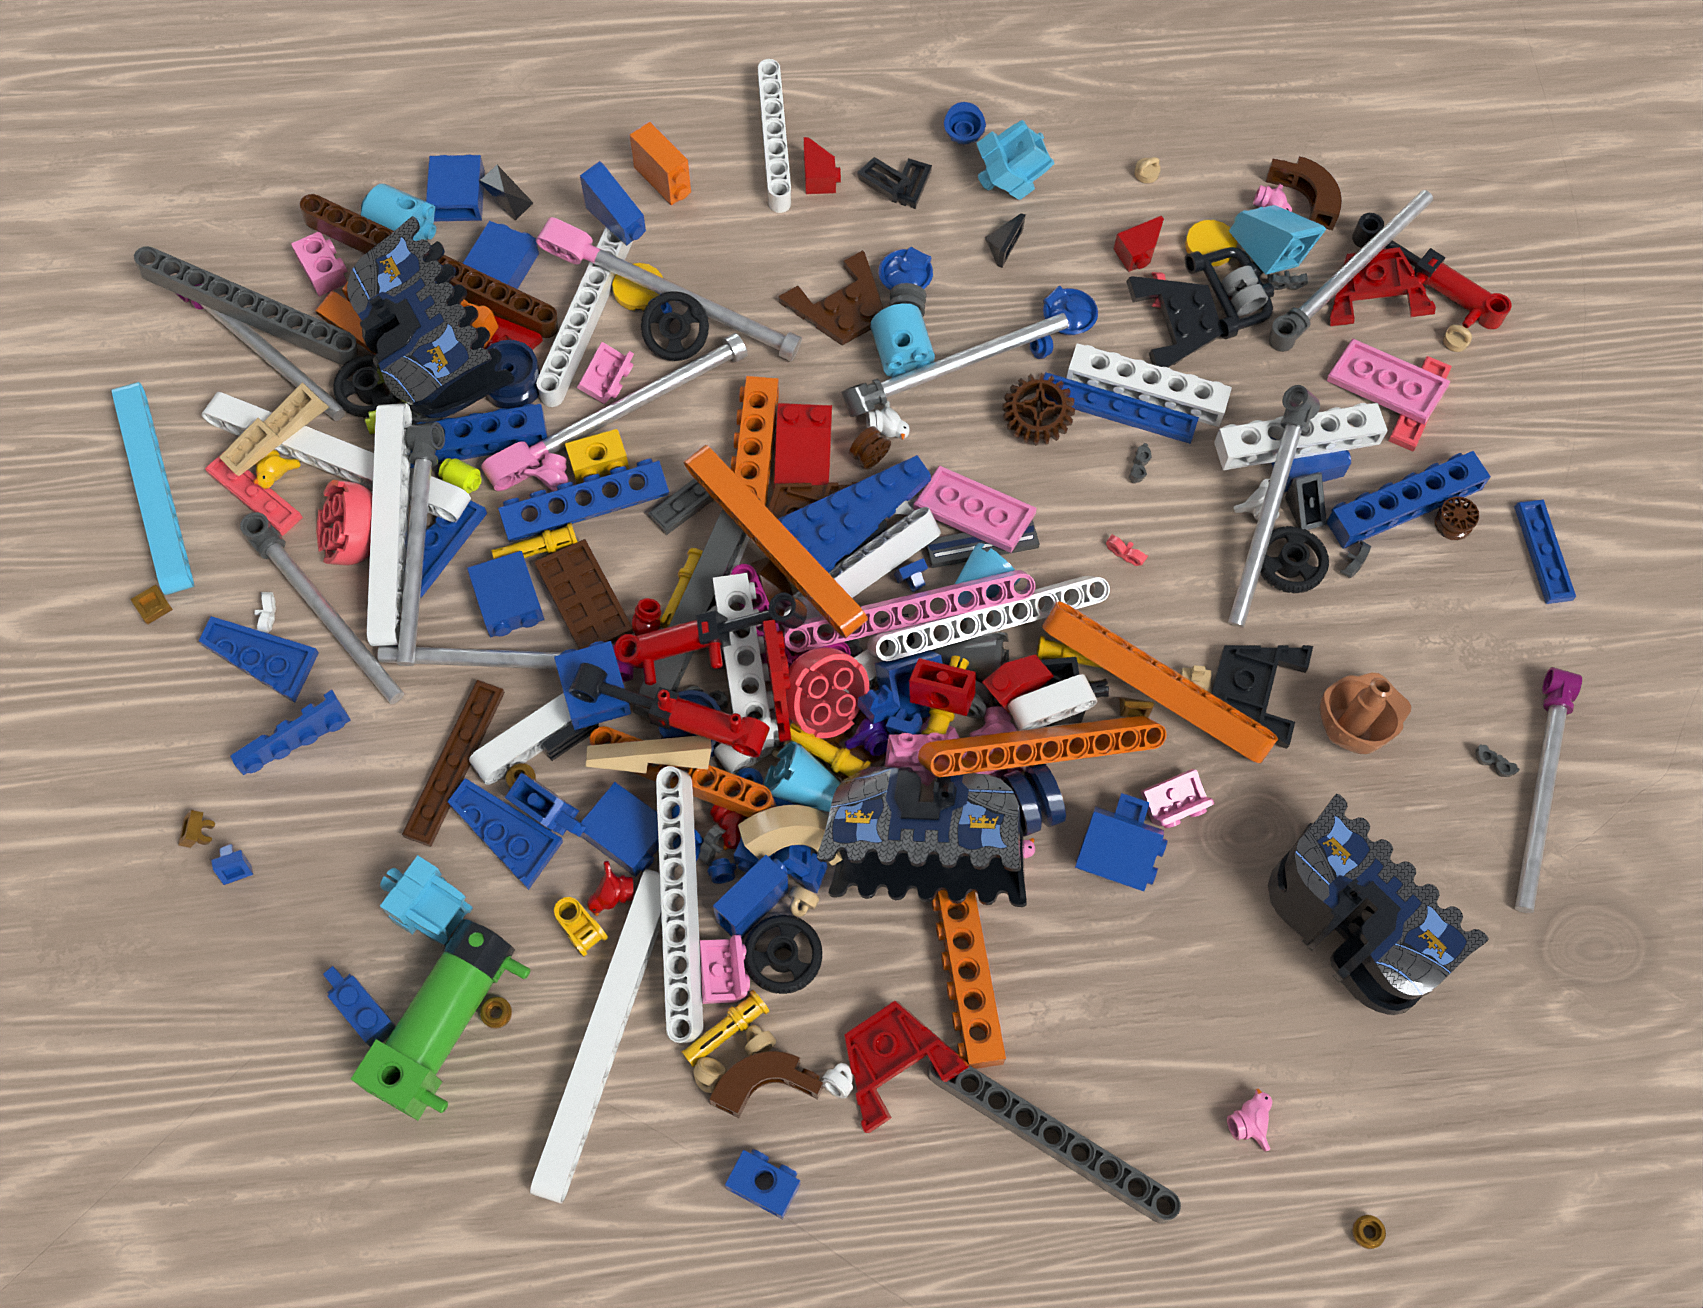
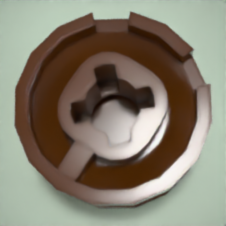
(870, 447)
(1456, 519)

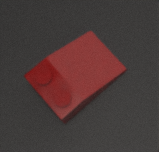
(803, 444)

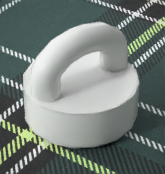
(836, 1082)

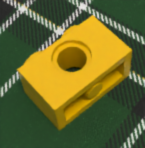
(604, 445)

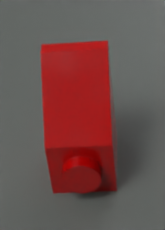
(820, 169)
(1137, 244)
(1017, 679)

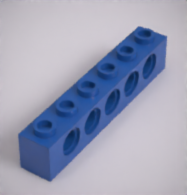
(480, 443)
(518, 528)
(1349, 529)

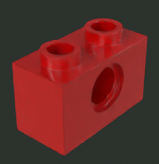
(942, 687)

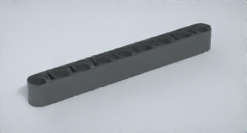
(237, 297)
(697, 599)
(1067, 1139)

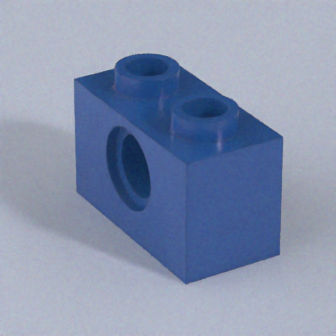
(775, 1199)

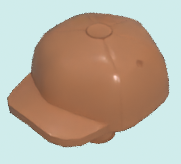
(1363, 712)

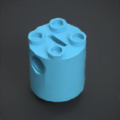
(394, 207)
(901, 339)

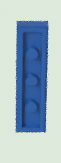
(1545, 551)

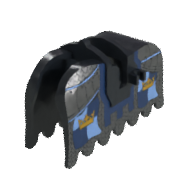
(420, 329)
(954, 844)
(1393, 929)

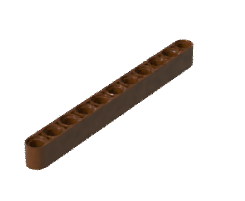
(350, 224)

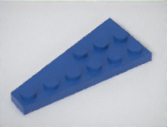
(851, 515)

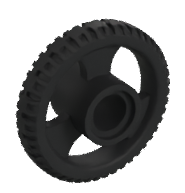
(694, 313)
(372, 395)
(1296, 549)
(803, 972)

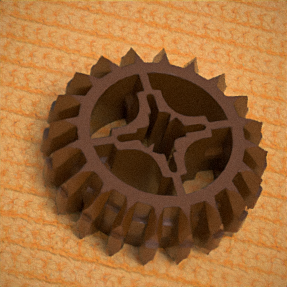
(1049, 409)

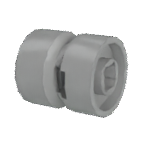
(1243, 289)

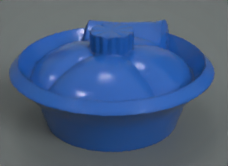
(906, 267)
(1076, 305)

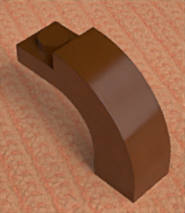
(1313, 183)
(759, 1070)

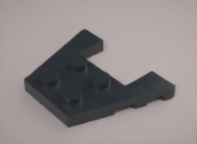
(1187, 313)
(1247, 678)

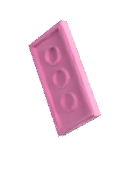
(1388, 381)
(976, 509)

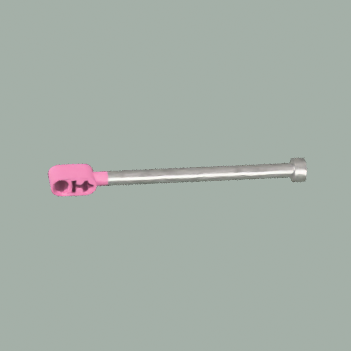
(574, 245)
(508, 465)

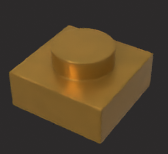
(151, 604)

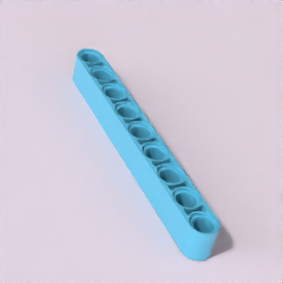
(152, 489)

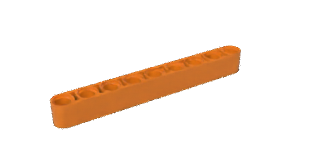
(776, 541)
(1160, 682)
(1137, 731)

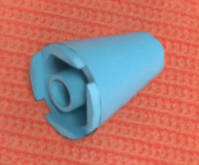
(981, 565)
(801, 779)

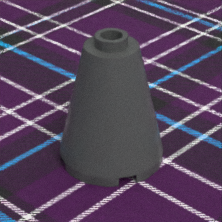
(983, 652)

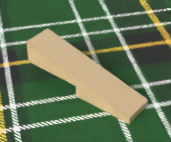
(265, 436)
(635, 756)

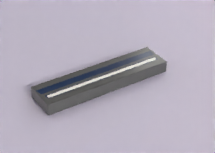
(958, 547)

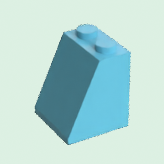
(1275, 237)

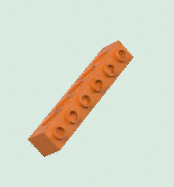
(763, 393)
(990, 1050)

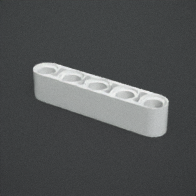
(520, 741)

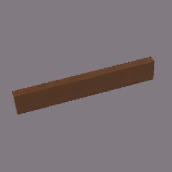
(453, 763)

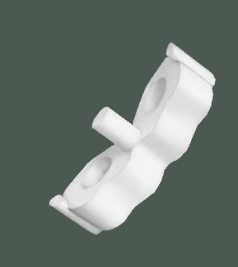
(267, 615)

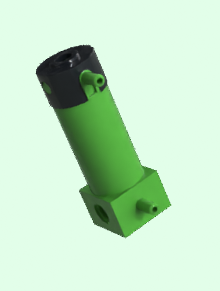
(436, 1020)

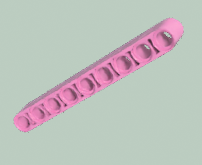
(923, 612)

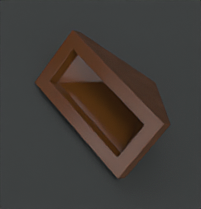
(771, 578)

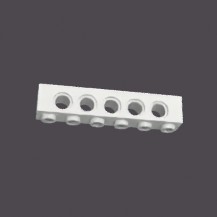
(1162, 380)
(1367, 431)
(731, 590)

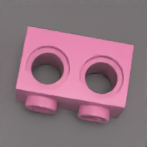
(319, 263)

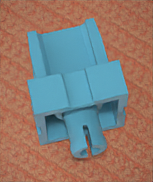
(1014, 159)
(423, 901)

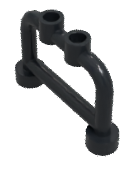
(1196, 262)

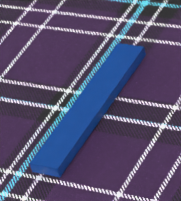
(1128, 410)

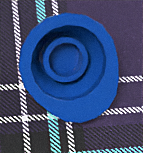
(964, 123)

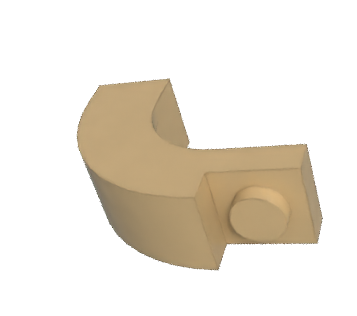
(784, 827)

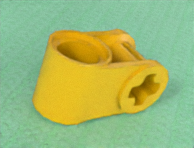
(582, 929)

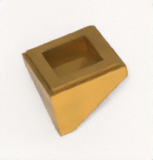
(1133, 707)

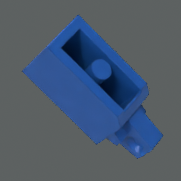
(544, 806)
(359, 1007)

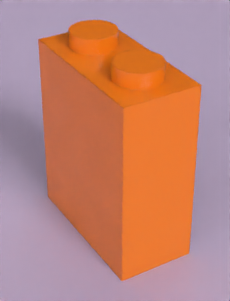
(660, 163)

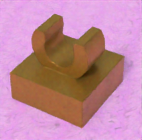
(192, 828)

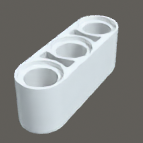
(1052, 703)

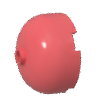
(351, 513)
(818, 695)

